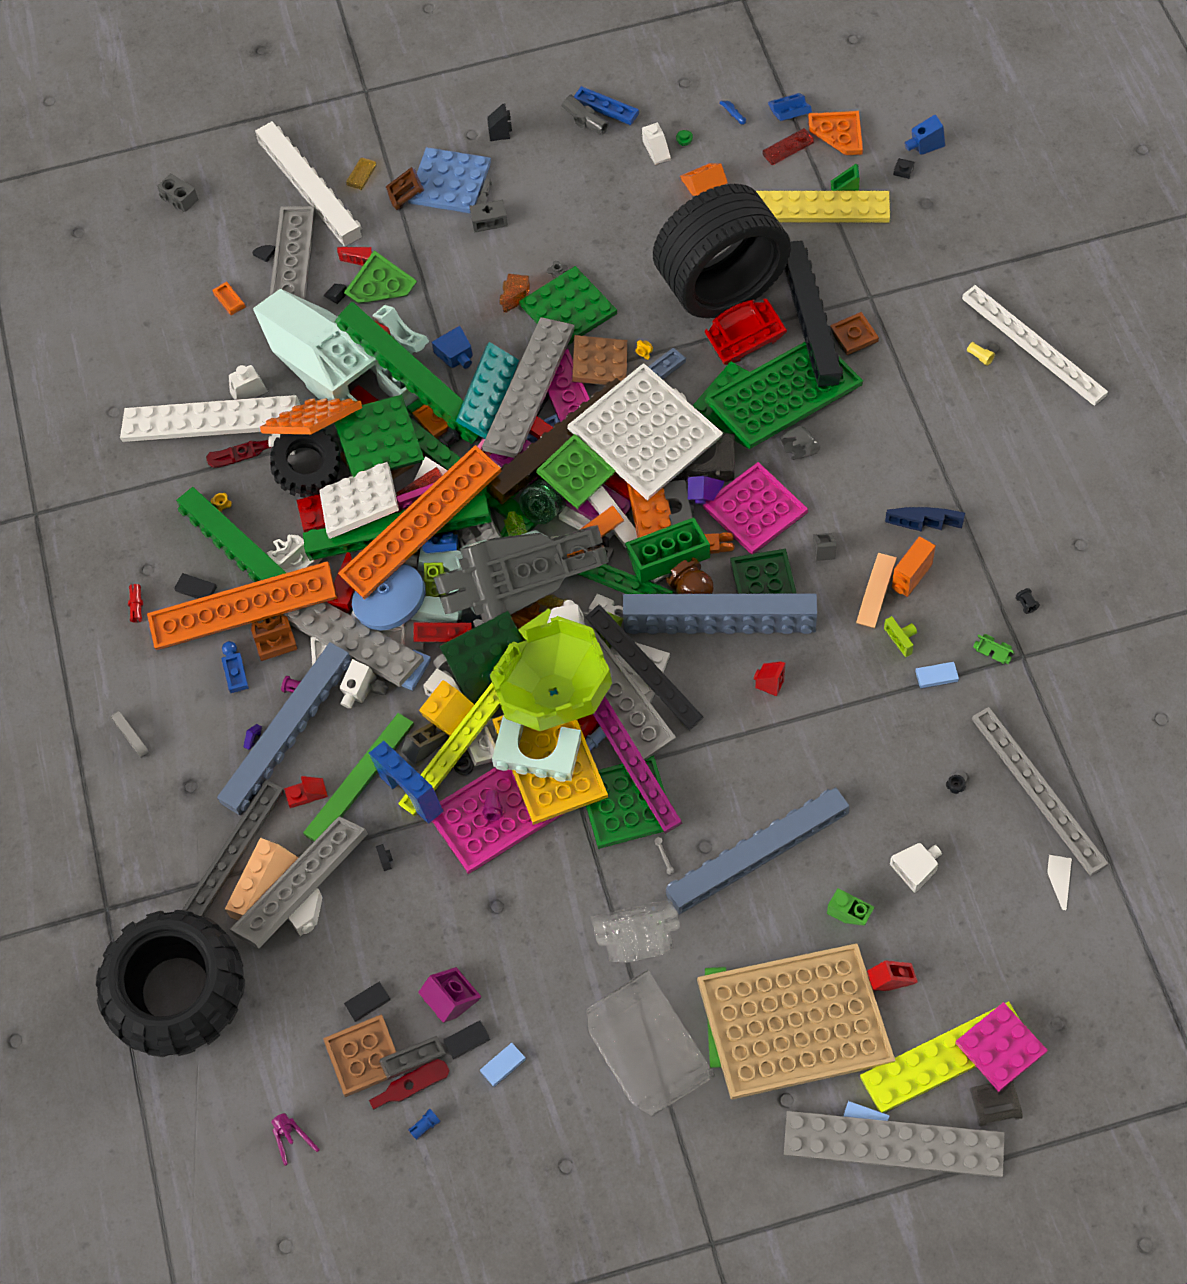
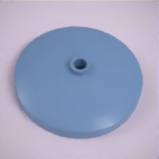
(393, 600)

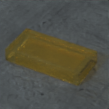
(361, 173)

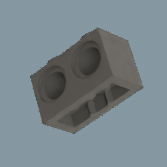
(177, 192)

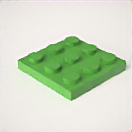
(575, 471)

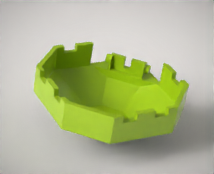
(553, 657)

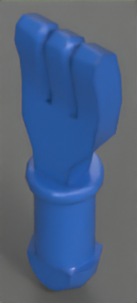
(734, 112)

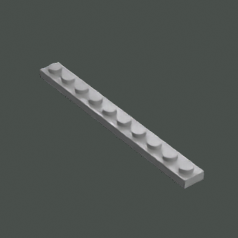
(1040, 791)

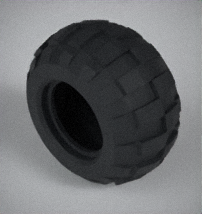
(143, 948)

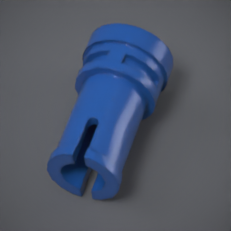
(428, 1121)

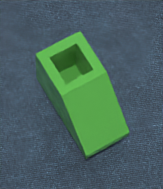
(849, 908)

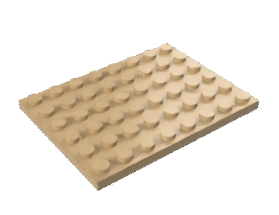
(794, 1021)

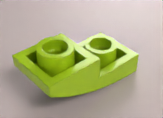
(430, 571)

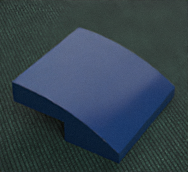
(790, 107)

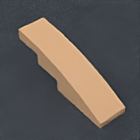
(876, 590)

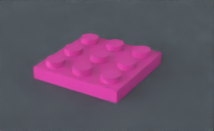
(1001, 1046)

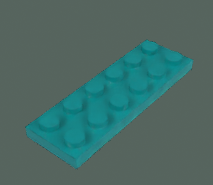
(487, 390)

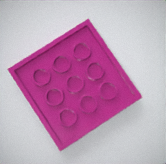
(755, 508)

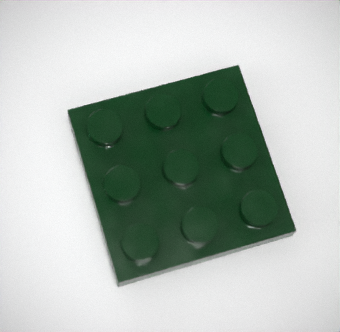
(763, 573)

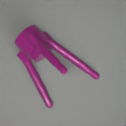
(283, 1127)

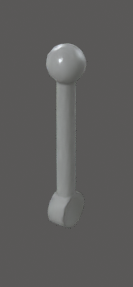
(658, 841)

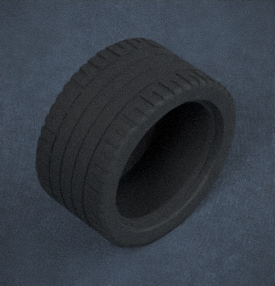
(703, 229)

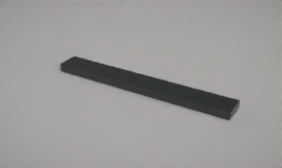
(644, 667)

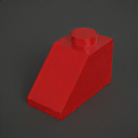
(770, 677)
(891, 975)

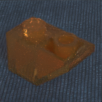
(515, 289)

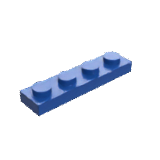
(607, 105)

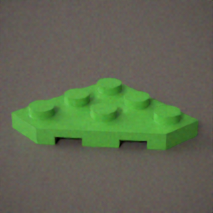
(379, 281)

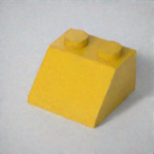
(446, 707)

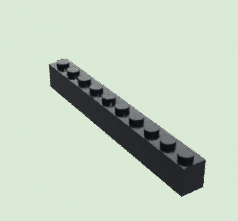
(812, 317)

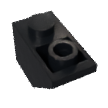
(498, 124)

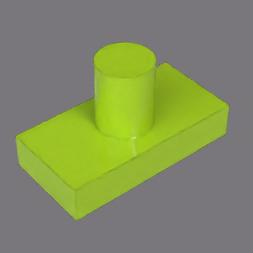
(900, 636)

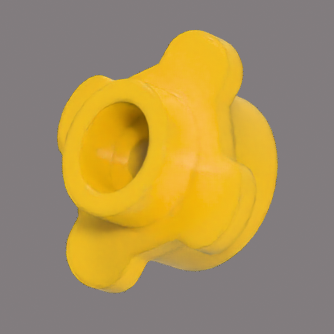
(644, 349)
(221, 497)

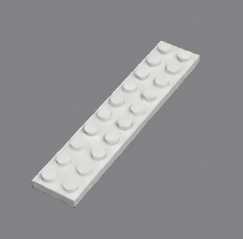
(202, 418)

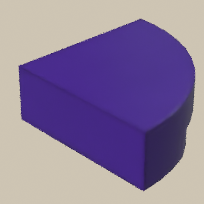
(250, 736)

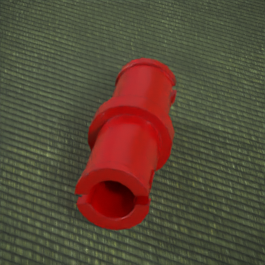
(135, 603)

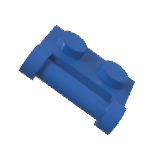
(443, 543)

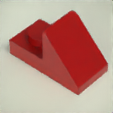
(306, 792)

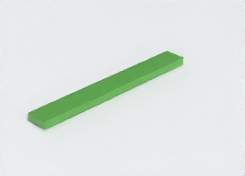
(357, 779)

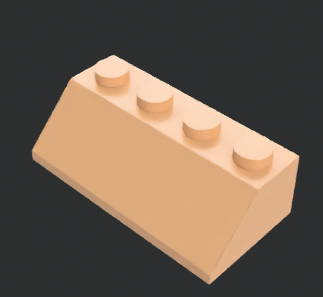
(263, 869)

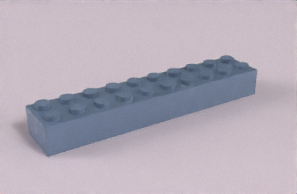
(719, 613)

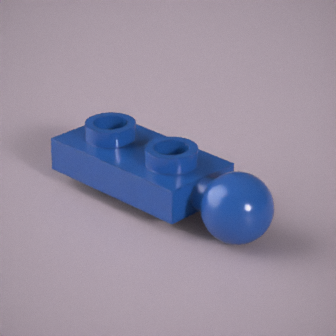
(234, 668)

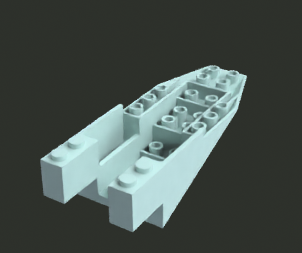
(318, 350)

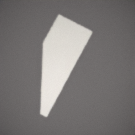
(1059, 875)

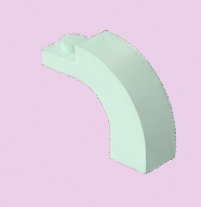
(399, 331)

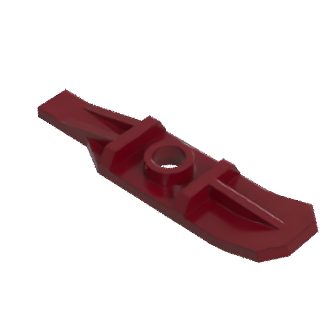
(232, 455)
(421, 1079)

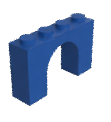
(397, 771)

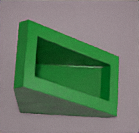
(847, 180)

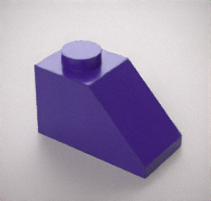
(703, 489)

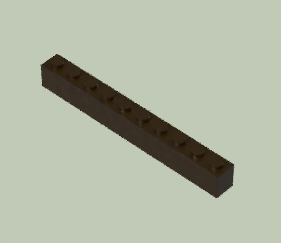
(524, 465)

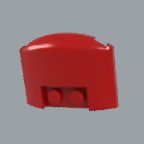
(744, 330)

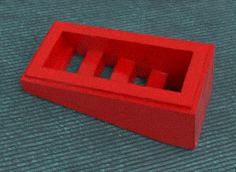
(354, 255)

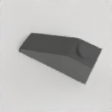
(423, 742)

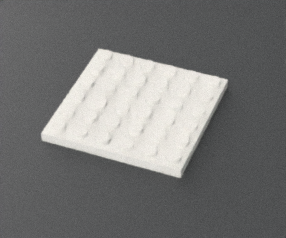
(645, 431)

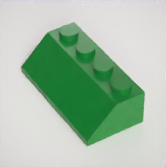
(666, 548)

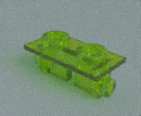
(515, 524)

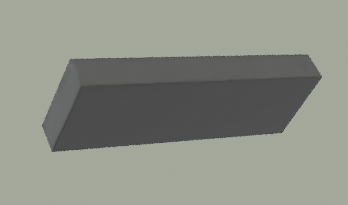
(412, 1057)

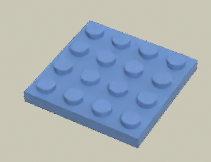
(450, 179)

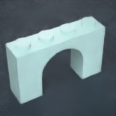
(432, 608)
(557, 765)

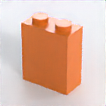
(913, 566)

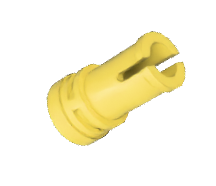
(983, 354)

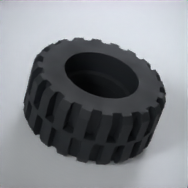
(305, 483)

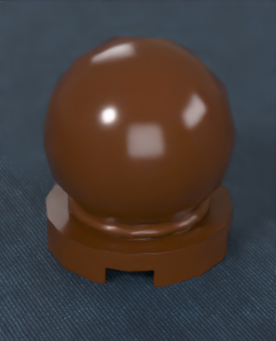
(690, 579)

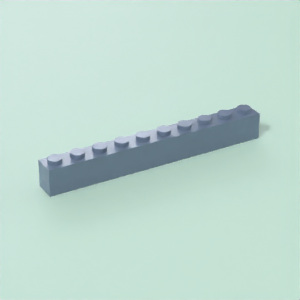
(284, 729)
(757, 850)

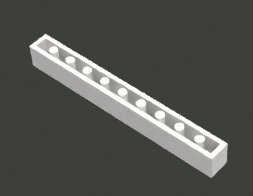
(309, 184)

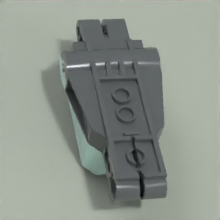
(516, 570)

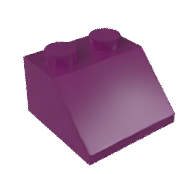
(449, 994)

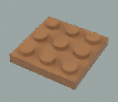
(599, 360)
(357, 1054)

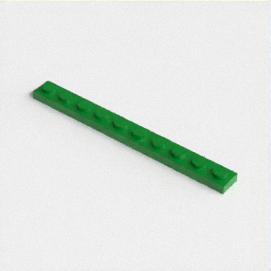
(447, 458)
(617, 579)

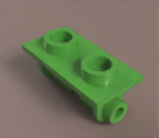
(1001, 652)

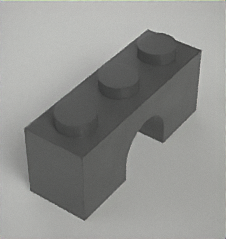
(677, 496)

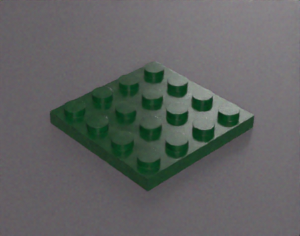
(478, 652)

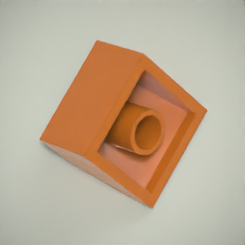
(704, 178)

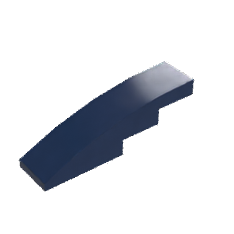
(917, 517)

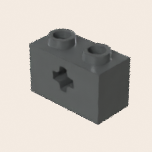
(488, 216)

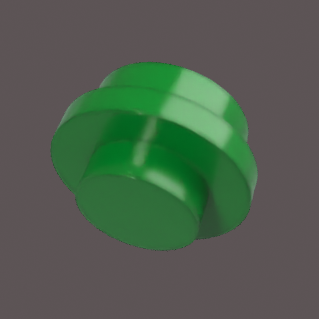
(684, 137)

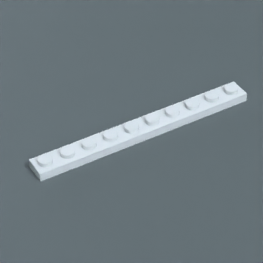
(1035, 345)

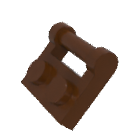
(402, 185)

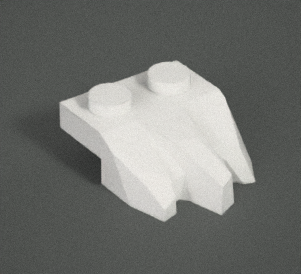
(291, 554)
(483, 746)

